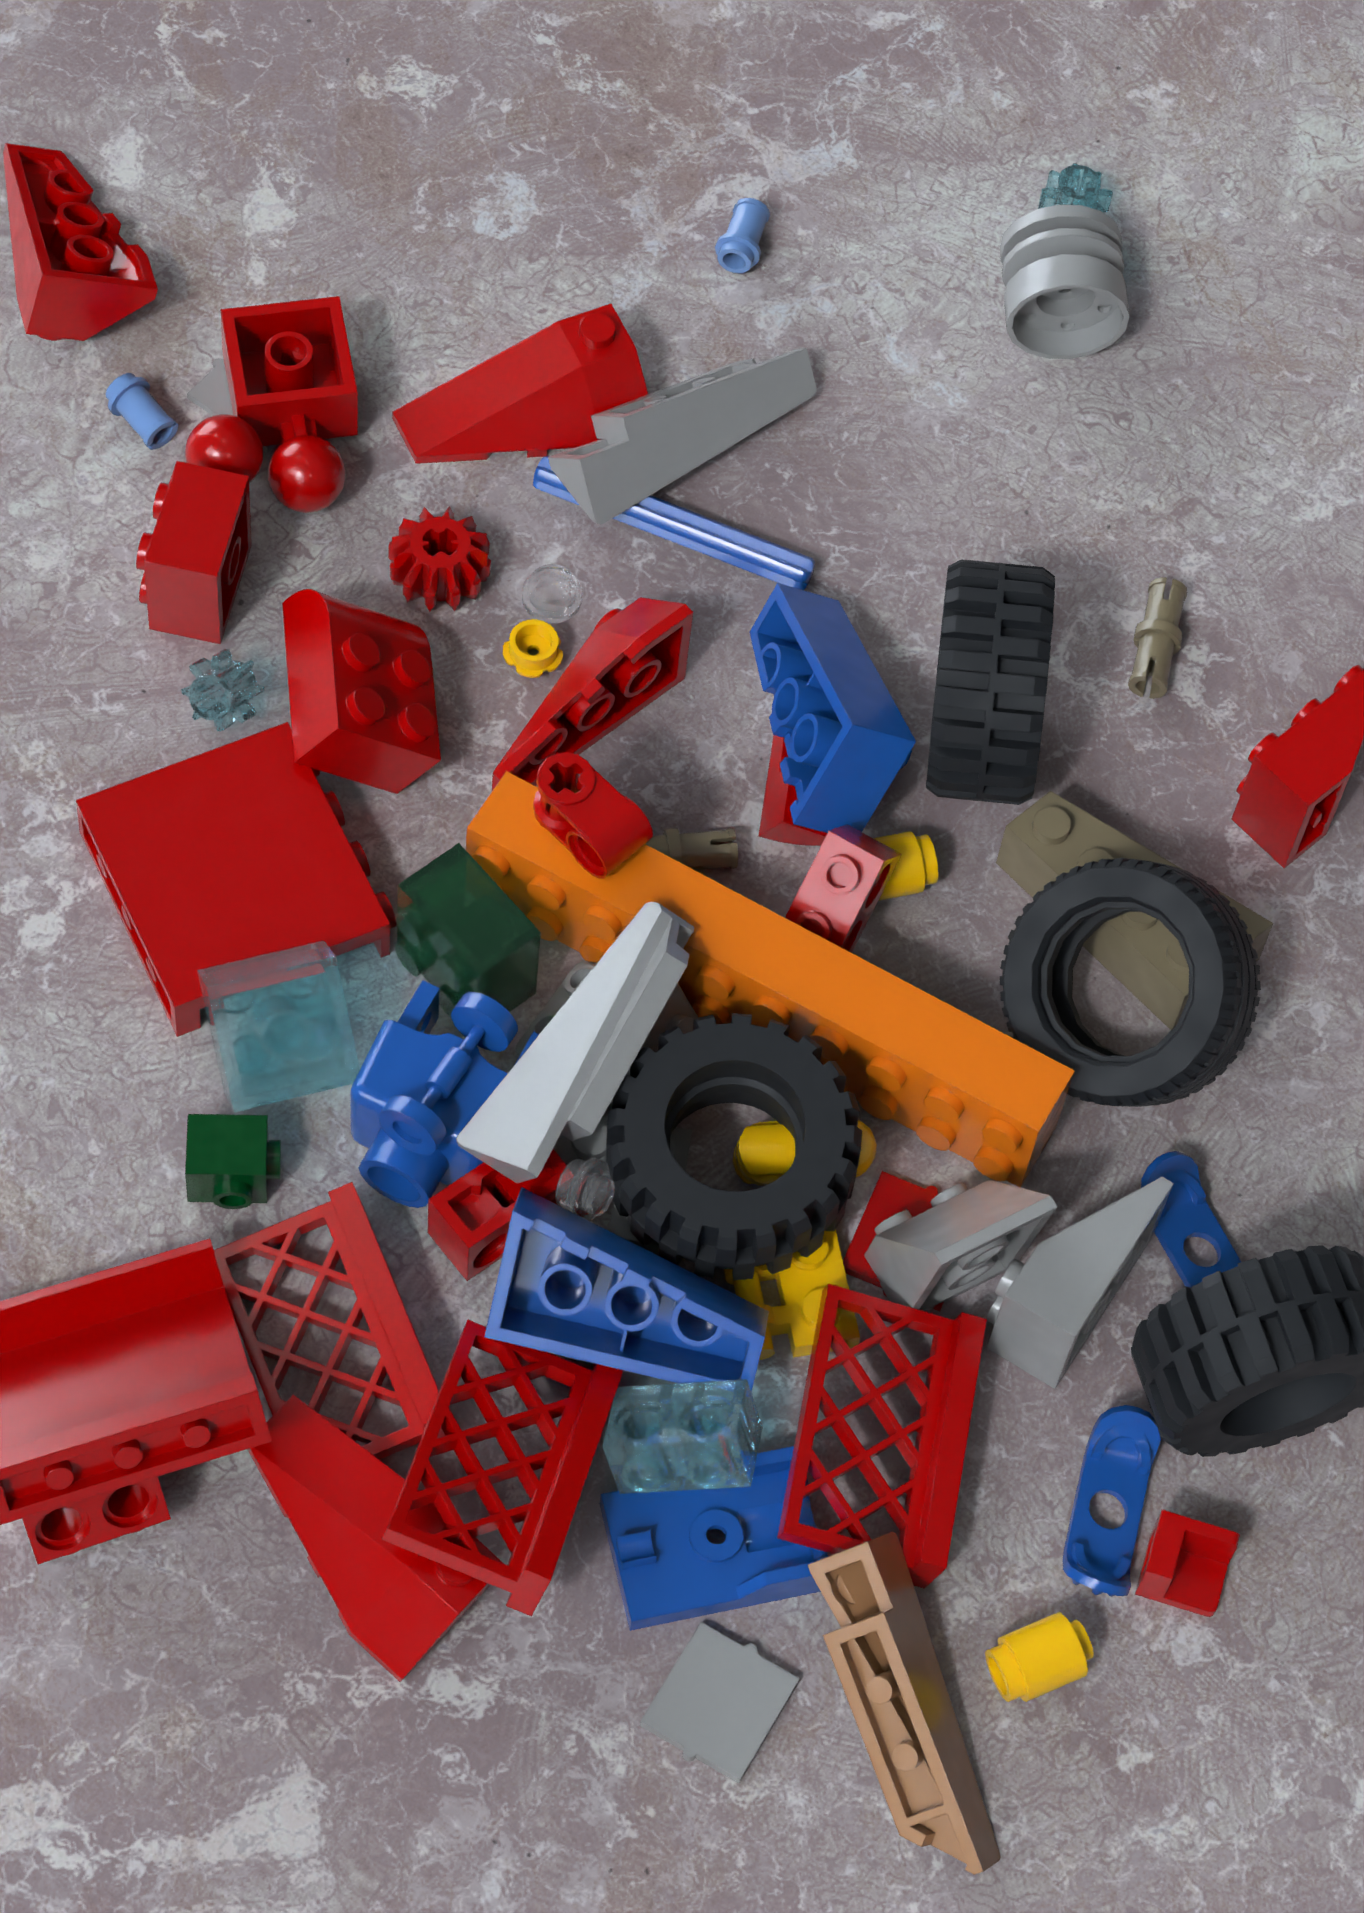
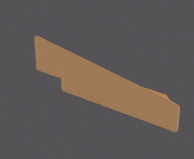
(903, 1701)

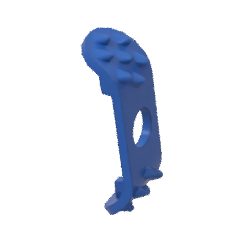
(1188, 1216)
(1116, 1464)

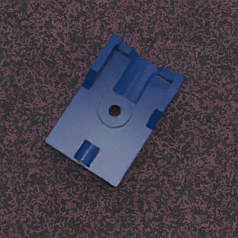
(676, 1574)

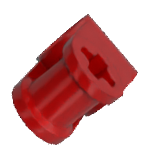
(588, 814)

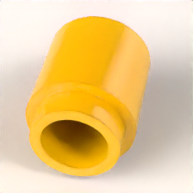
(915, 867)
(1039, 1658)

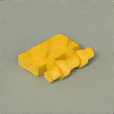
(800, 1297)

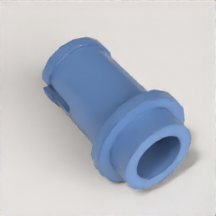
(739, 246)
(132, 400)

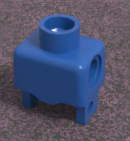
(401, 1065)

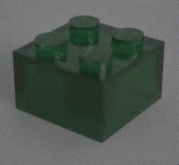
(465, 933)

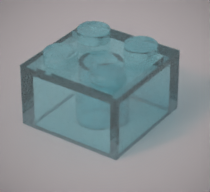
(279, 1025)

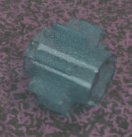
(1075, 186)
(206, 692)

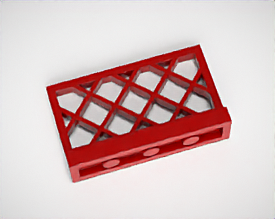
(376, 1300)
(940, 1437)
(551, 1495)

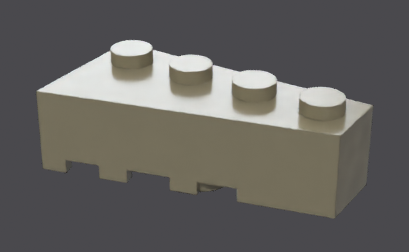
(1133, 946)

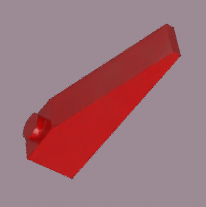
(66, 254)
(529, 394)
(614, 675)
(340, 1509)

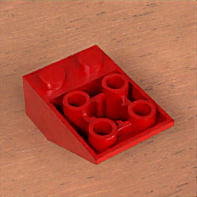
(1303, 773)

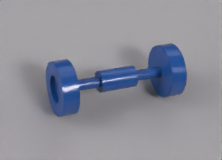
(482, 1024)

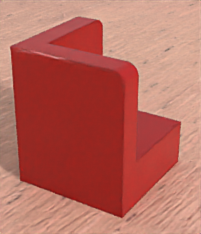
(1186, 1563)

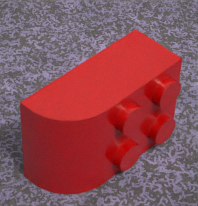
(359, 692)

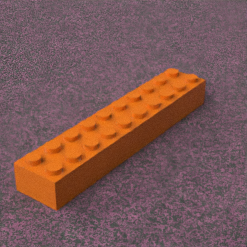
(897, 1045)

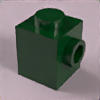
(230, 1159)

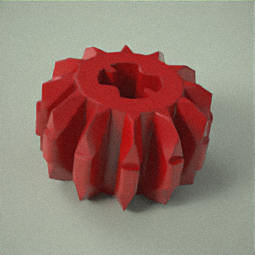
(439, 559)

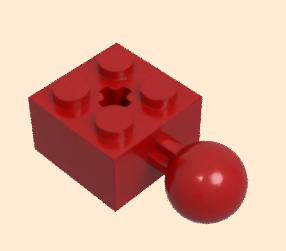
(296, 388)
(201, 531)

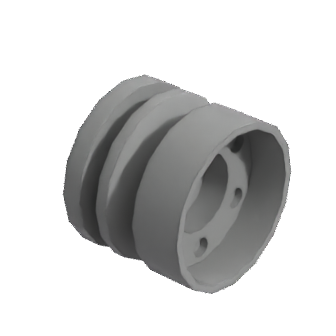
(1064, 282)

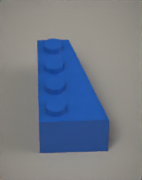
(829, 708)
(615, 1303)

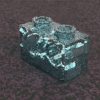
(683, 1436)

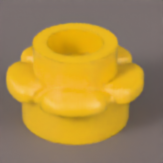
(533, 635)

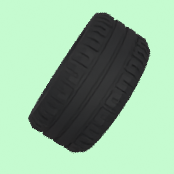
(1221, 980)

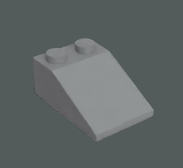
(956, 1242)
(1069, 1282)

